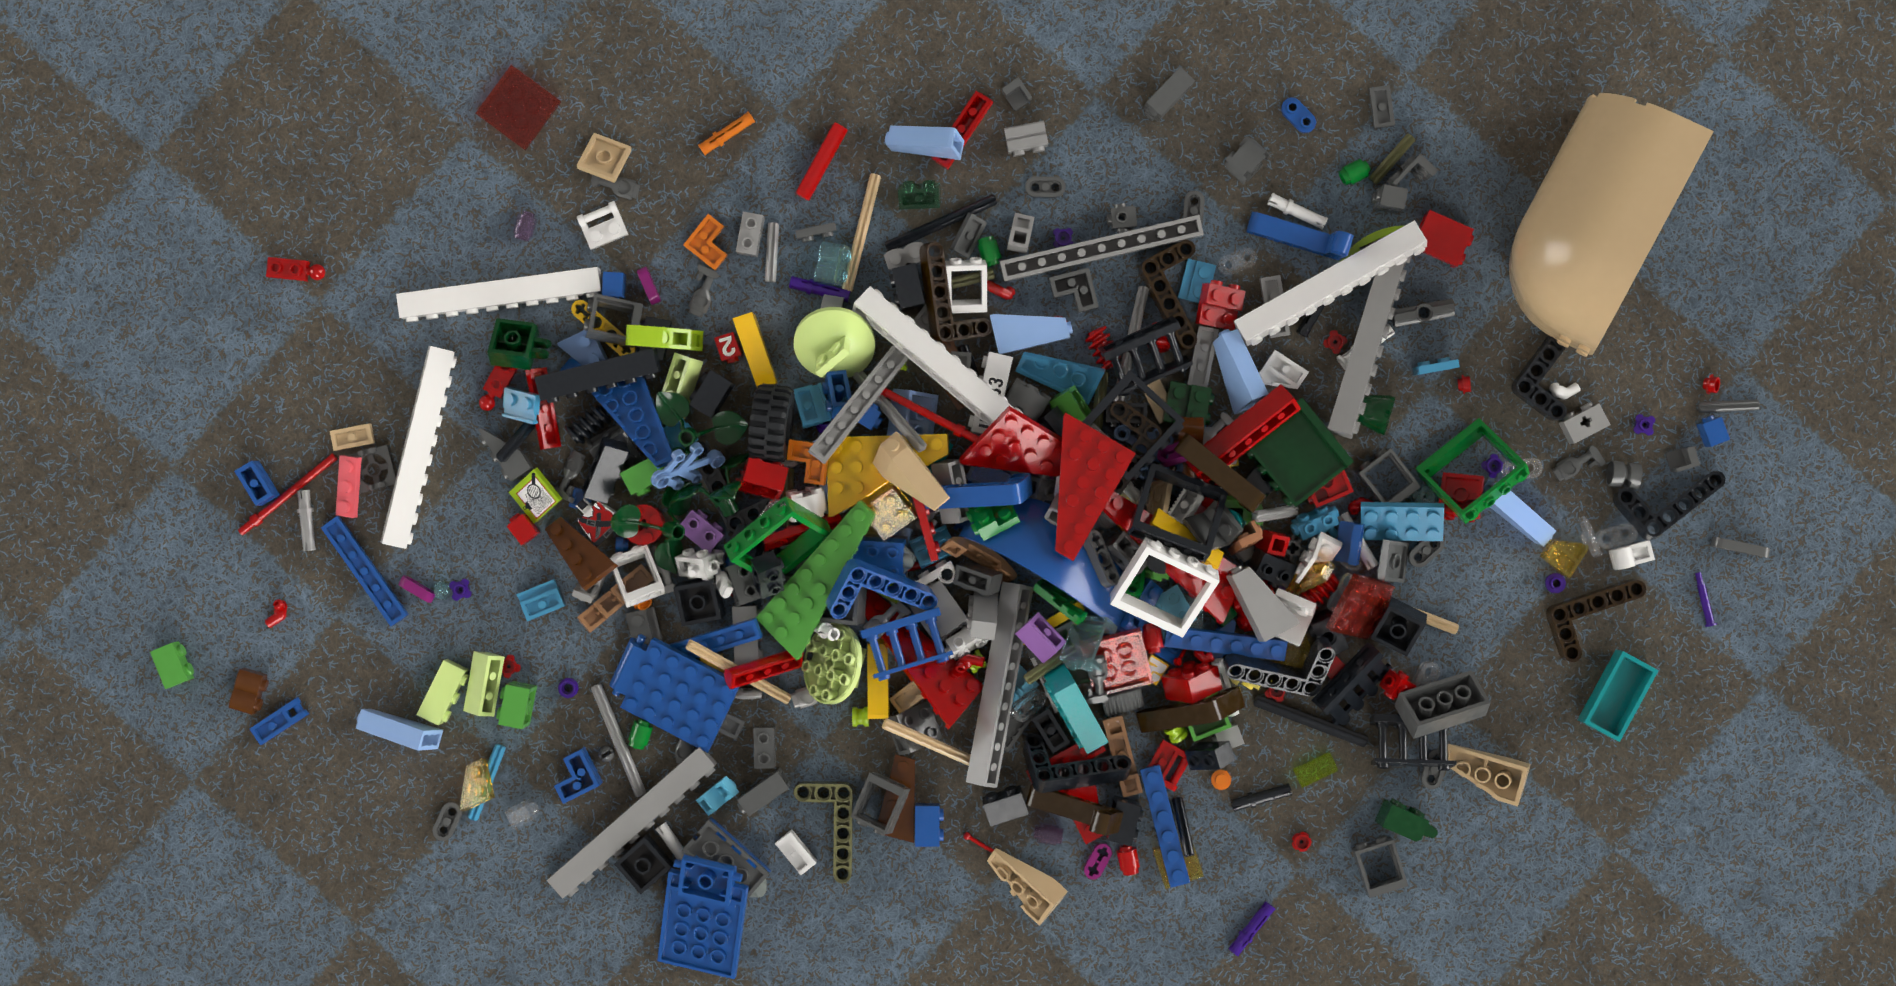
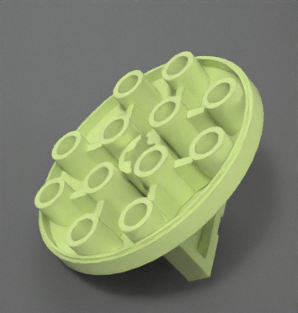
(834, 341)
(834, 665)

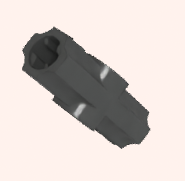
(1435, 310)

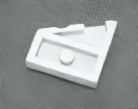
(1282, 371)

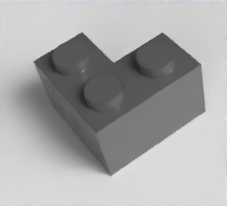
(1077, 284)

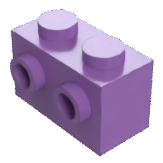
(702, 531)
(1041, 640)

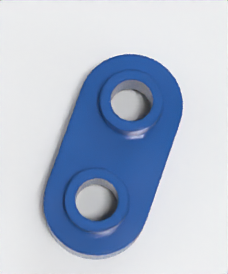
(1296, 117)

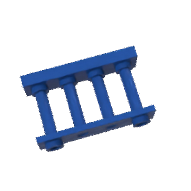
(891, 629)

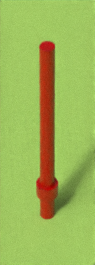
(957, 429)
(257, 518)

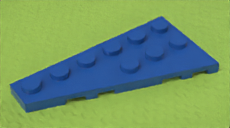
(637, 415)

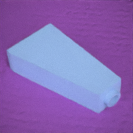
(927, 141)
(1025, 332)
(1238, 371)
(1522, 517)
(399, 730)

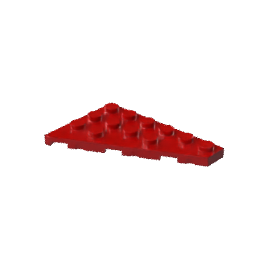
(1016, 445)
(1088, 476)

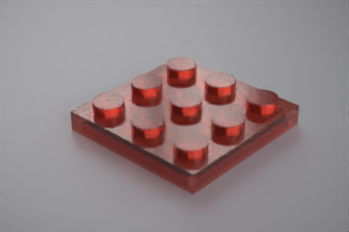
(518, 107)
(1360, 606)
(1126, 661)

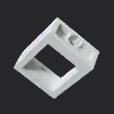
(968, 305)
(644, 593)

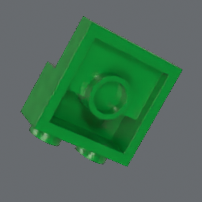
(991, 519)

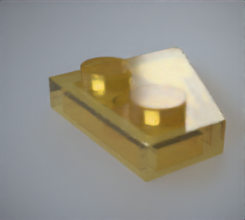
(1564, 555)
(1316, 575)
(476, 785)

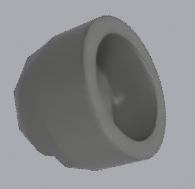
(603, 750)

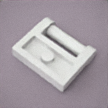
(605, 231)

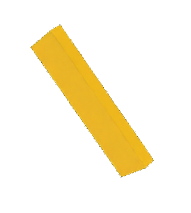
(1166, 522)

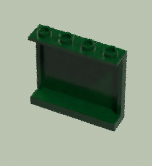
(1300, 456)

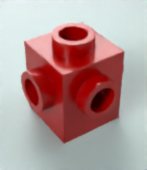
(1395, 683)

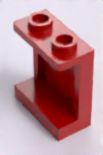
(1445, 238)

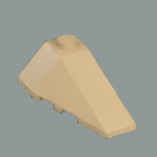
(906, 470)
(1493, 773)
(1034, 888)

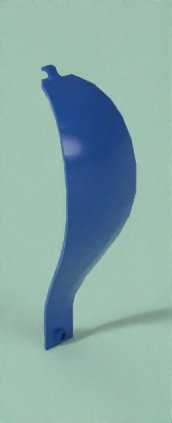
(1033, 547)

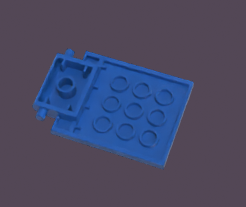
(673, 691)
(703, 917)

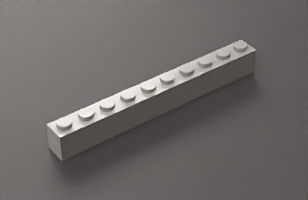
(1102, 248)
(1366, 350)
(999, 686)
(631, 822)

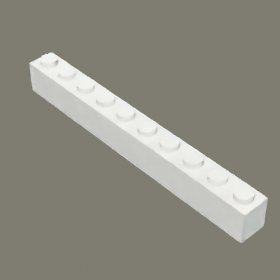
(1331, 283)
(499, 293)
(930, 356)
(417, 447)

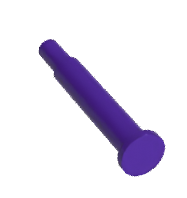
(1705, 601)

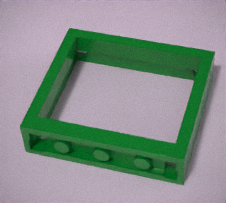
(1455, 448)
(768, 523)

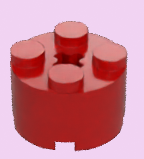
(648, 535)

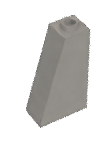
(1261, 606)

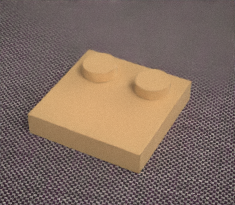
(604, 157)

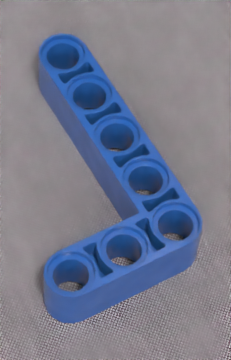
(1329, 245)
(1010, 492)
(879, 584)

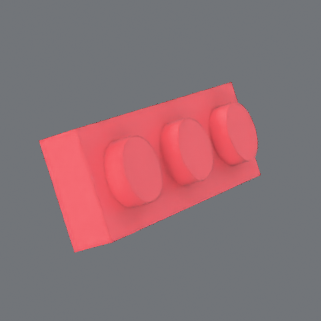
(348, 486)

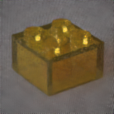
(891, 510)

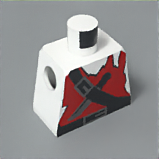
(595, 520)

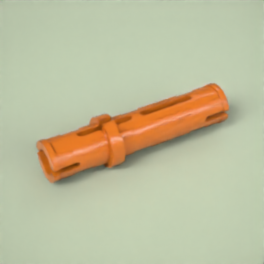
(726, 133)

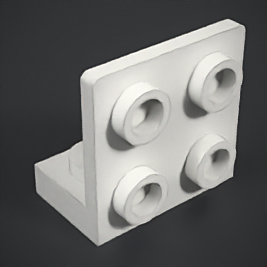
(1320, 550)
(1303, 611)

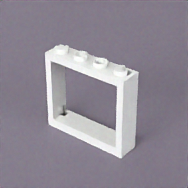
(1151, 613)

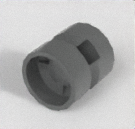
(1626, 475)

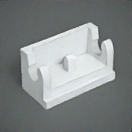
(796, 852)

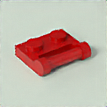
(1165, 757)

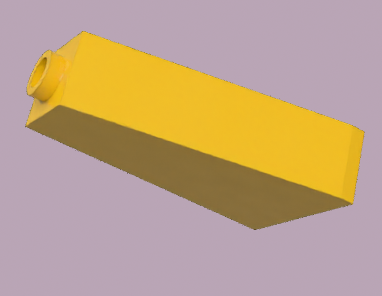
(755, 349)
(877, 690)

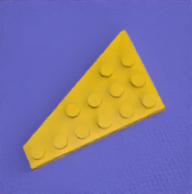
(852, 470)

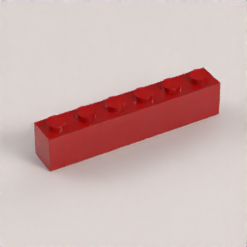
(1250, 427)

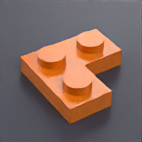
(701, 242)
(815, 470)

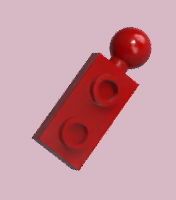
(293, 269)
(495, 384)

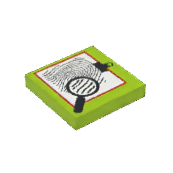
(535, 495)

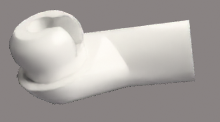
(1564, 392)

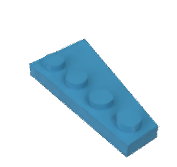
(1061, 374)

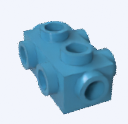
(1319, 520)

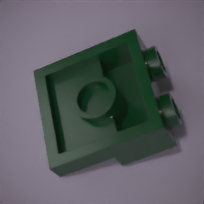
(1188, 401)

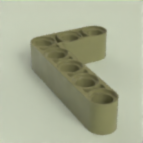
(839, 821)

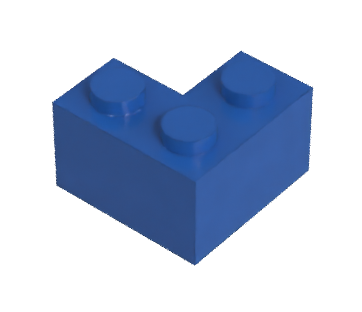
(583, 776)

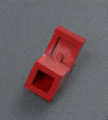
(1273, 543)

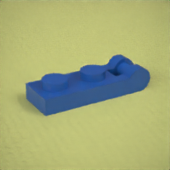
(1150, 595)
(278, 721)

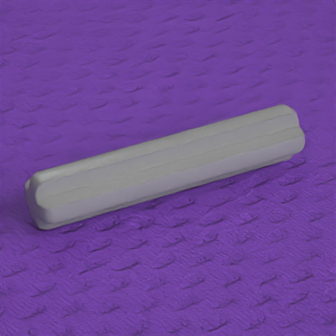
(771, 252)
(1274, 513)

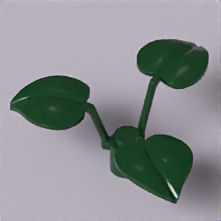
(674, 406)
(724, 495)
(626, 522)

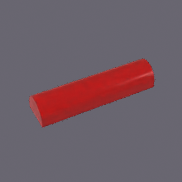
(968, 121)
(821, 161)
(761, 669)

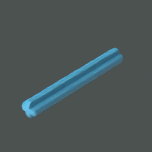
(493, 764)

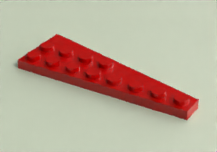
(1218, 604)
(939, 682)

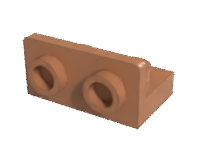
(1250, 536)

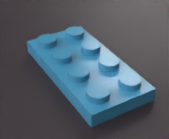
(1402, 521)

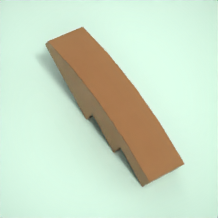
(613, 600)

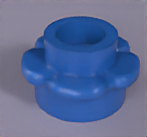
(621, 544)

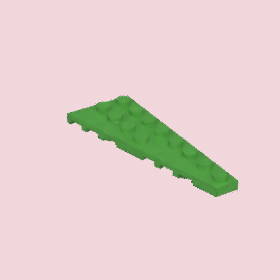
(798, 609)

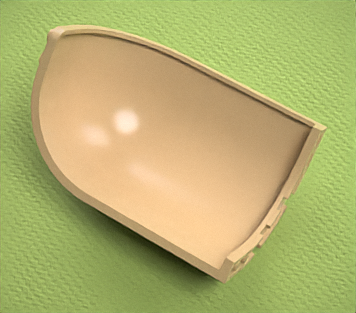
(1600, 215)

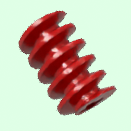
(1099, 339)
(1318, 592)

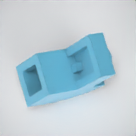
(717, 795)

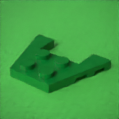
(1060, 601)

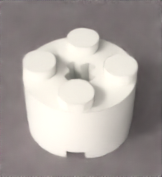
(811, 498)

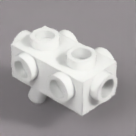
(697, 564)
(962, 643)

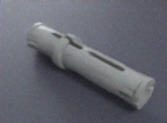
(306, 520)

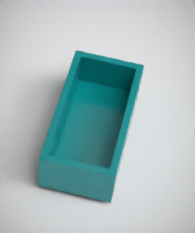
(1617, 695)
(1074, 709)

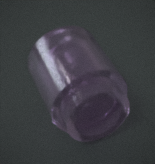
(524, 226)
(1048, 834)

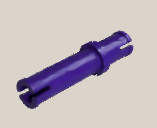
(816, 288)
(1246, 935)

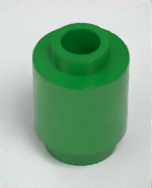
(1354, 172)
(989, 250)
(640, 734)

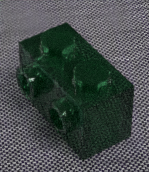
(919, 195)

